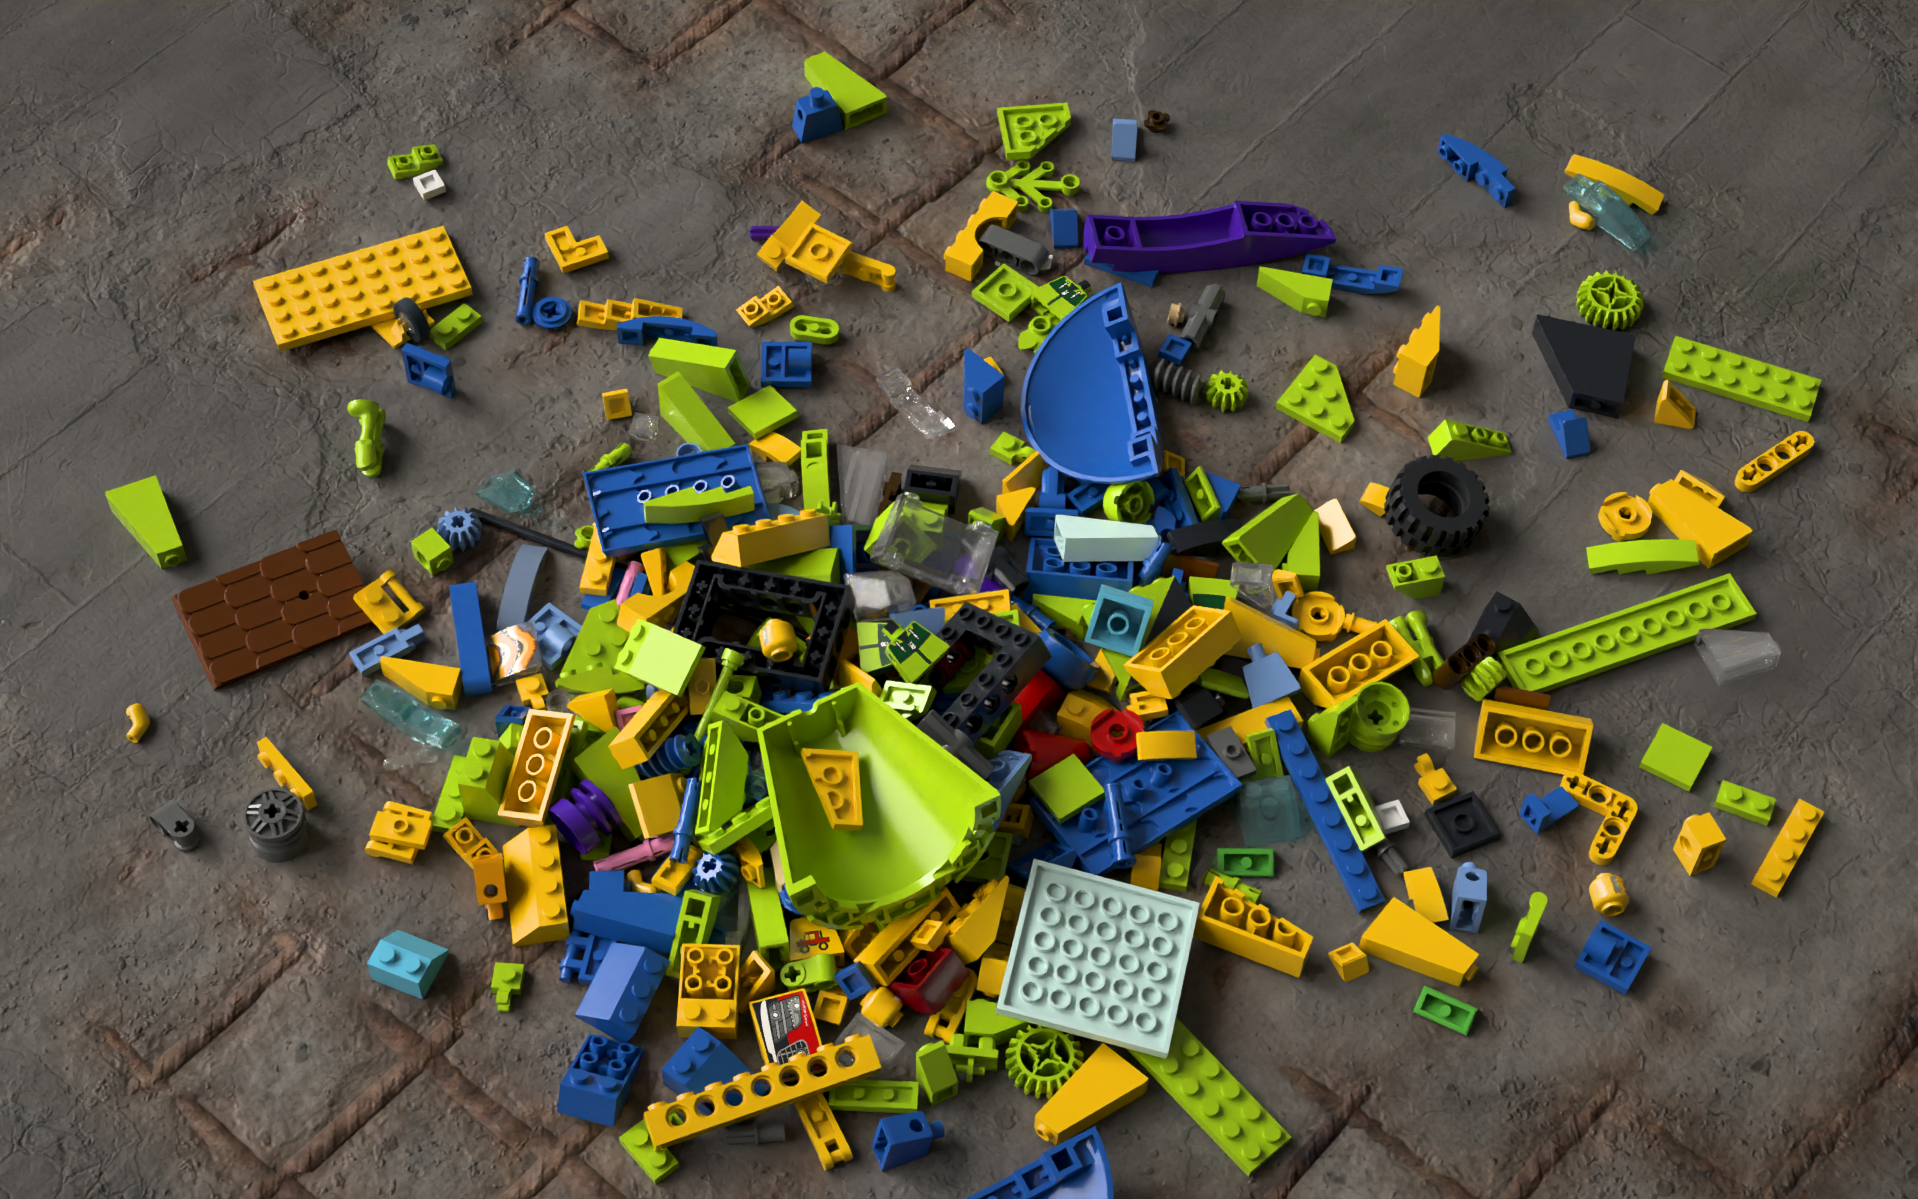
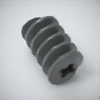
(1177, 383)

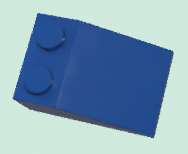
(704, 1062)

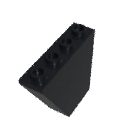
(1586, 363)

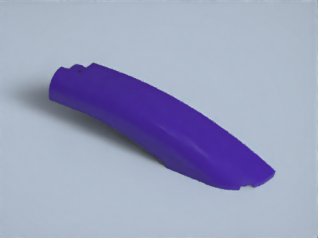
(1204, 239)

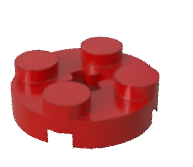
(1111, 747)

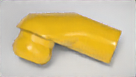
(1579, 218)
(140, 722)
(638, 885)

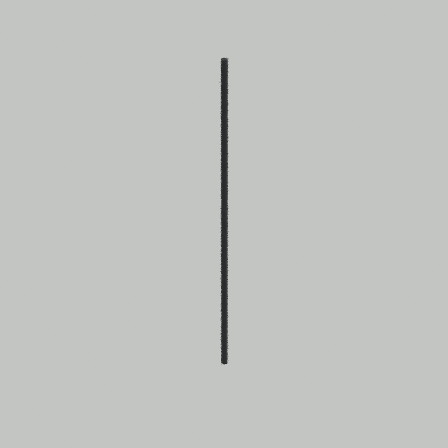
(582, 554)

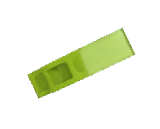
(815, 468)
(598, 679)

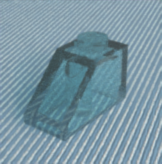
(507, 492)

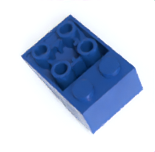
(599, 1080)

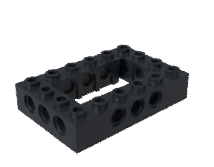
(825, 602)
(1017, 661)

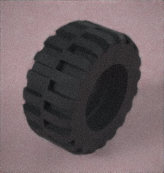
(1451, 484)

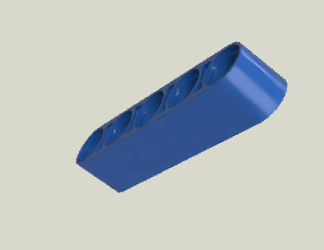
(470, 639)

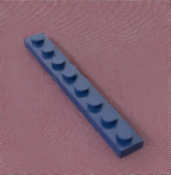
(1325, 812)

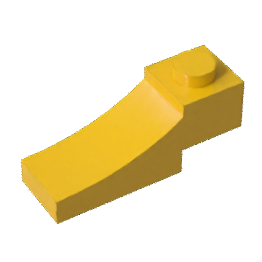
(783, 240)

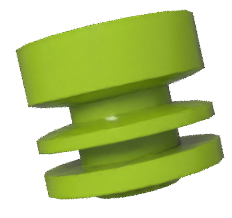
(1378, 716)

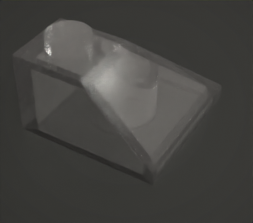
(880, 594)

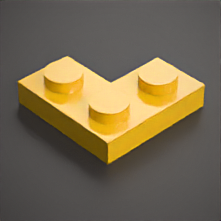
(572, 254)

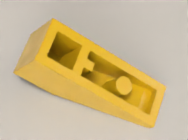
(430, 683)

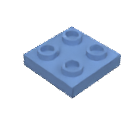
(555, 634)

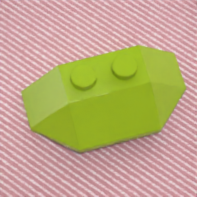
(722, 777)

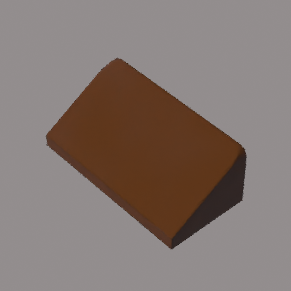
(1192, 567)
(1521, 697)

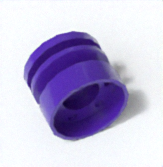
(590, 812)

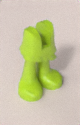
(369, 449)

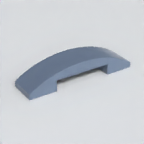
(521, 585)

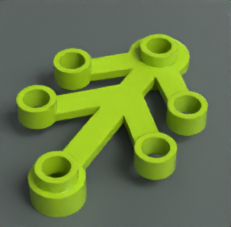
(1003, 183)

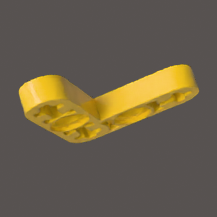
(1609, 809)

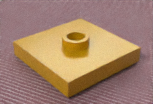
(819, 253)

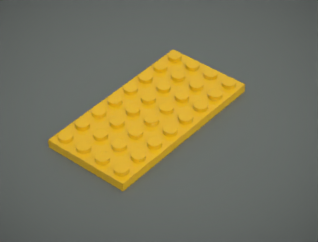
(361, 287)

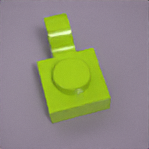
(1010, 449)
(506, 982)

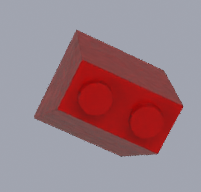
(1039, 694)

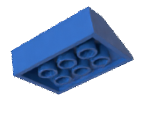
(1071, 579)

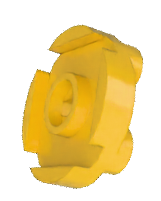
(1621, 528)
(1322, 603)

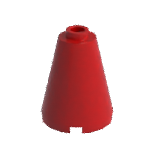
(1049, 750)

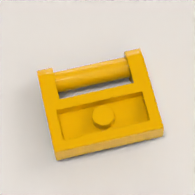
(382, 608)
(394, 851)

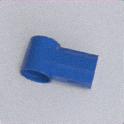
(1052, 489)

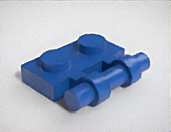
(595, 950)

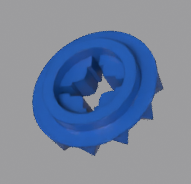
(546, 307)

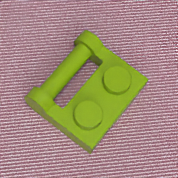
(1528, 926)

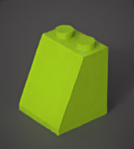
(485, 780)

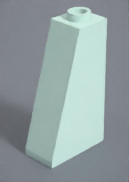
(1103, 540)

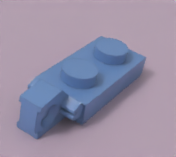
(391, 644)

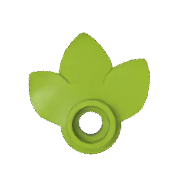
(1036, 333)

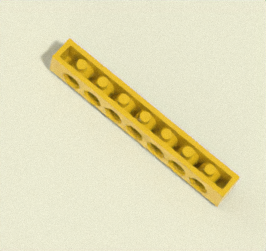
(665, 1134)

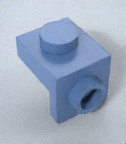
(1282, 609)

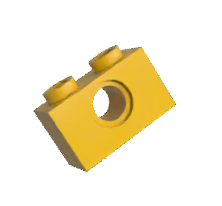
(1699, 843)

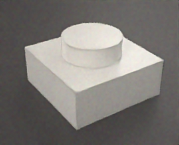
(429, 184)
(1392, 816)

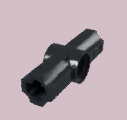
(1006, 573)

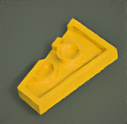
(837, 785)

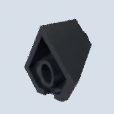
(1505, 623)
(1200, 706)

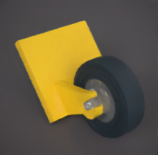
(409, 324)

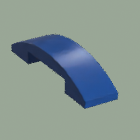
(1354, 279)
(655, 327)

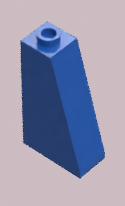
(629, 917)

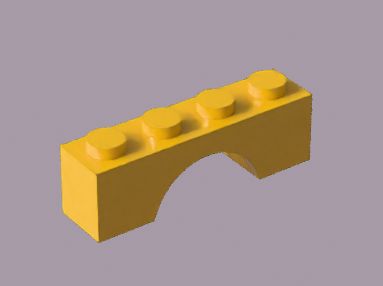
(965, 255)
(657, 609)

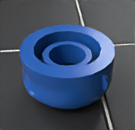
(1069, 663)

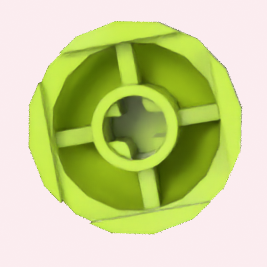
(1129, 502)

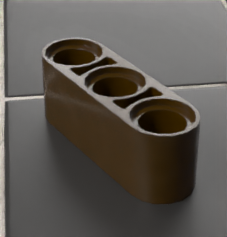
(1463, 661)

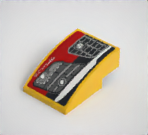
(786, 1028)

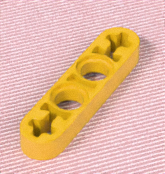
(1774, 461)

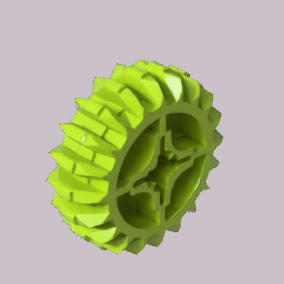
(1624, 299)
(1028, 1046)

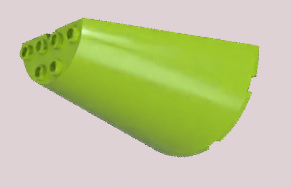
(920, 813)

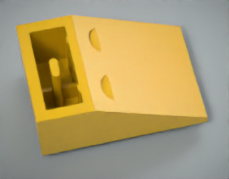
(1419, 356)
(977, 921)
(709, 990)

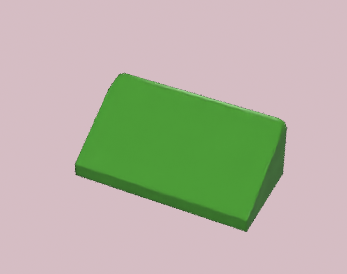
(1246, 862)
(1445, 1010)

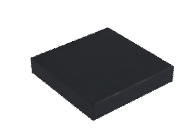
(1462, 824)

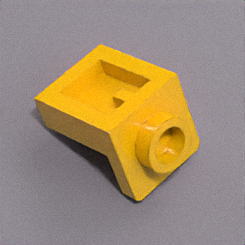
(1147, 705)

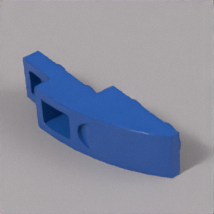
(1476, 163)

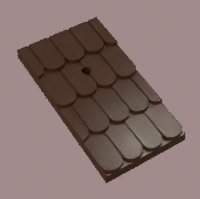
(272, 609)

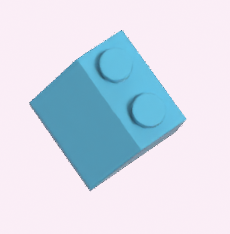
(1119, 620)
(406, 963)

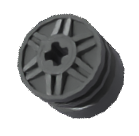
(276, 825)

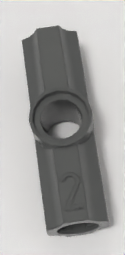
(1203, 315)
(955, 743)

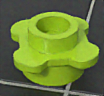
(584, 537)

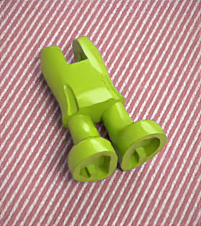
(1423, 646)

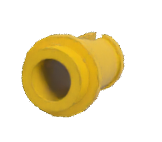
(1357, 624)

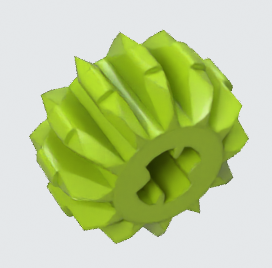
(1226, 391)
(1483, 679)

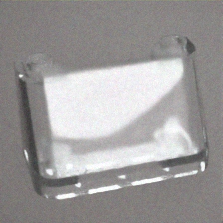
(934, 547)

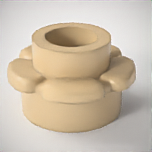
(1176, 314)

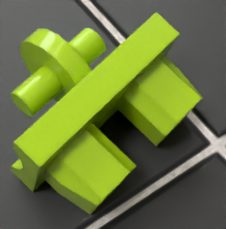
(970, 1059)

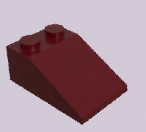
(929, 980)

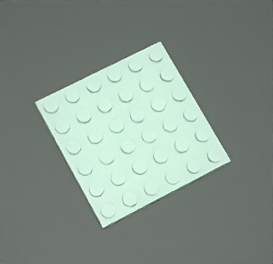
(1098, 958)

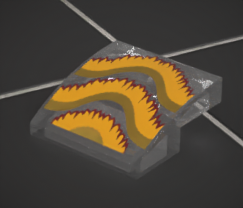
(513, 653)

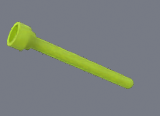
(730, 663)

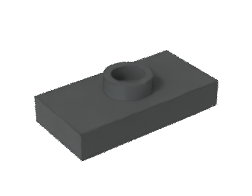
(1231, 753)

